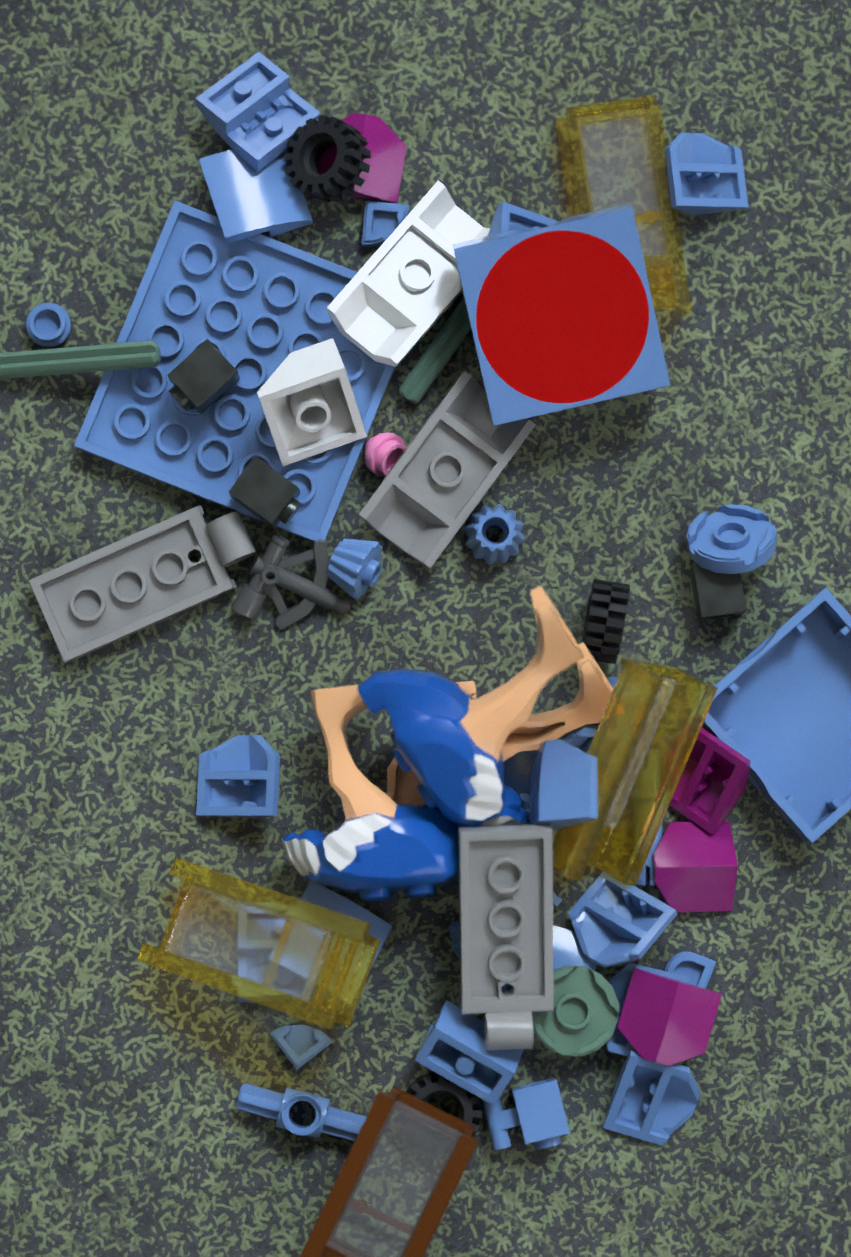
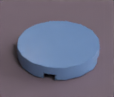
(731, 539)

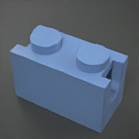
(459, 1054)

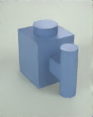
(536, 1111)

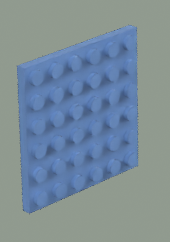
(256, 308)

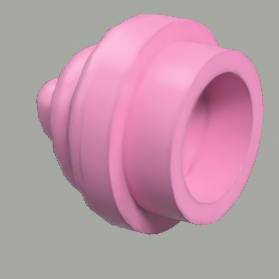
(383, 452)

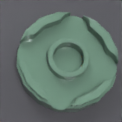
(582, 1013)

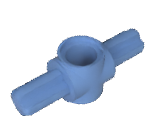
(278, 1105)

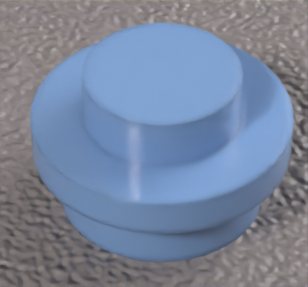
(48, 325)

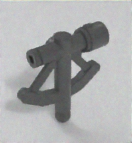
(271, 572)

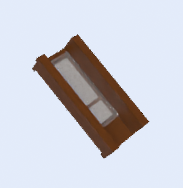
(394, 1181)

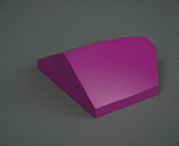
(386, 159)
(711, 782)
(696, 867)
(667, 1017)

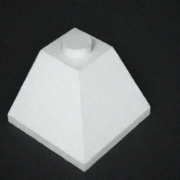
(310, 404)

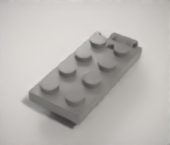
(140, 580)
(506, 929)

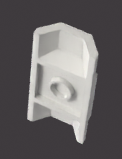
(406, 280)

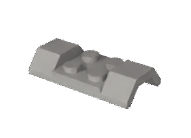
(443, 473)

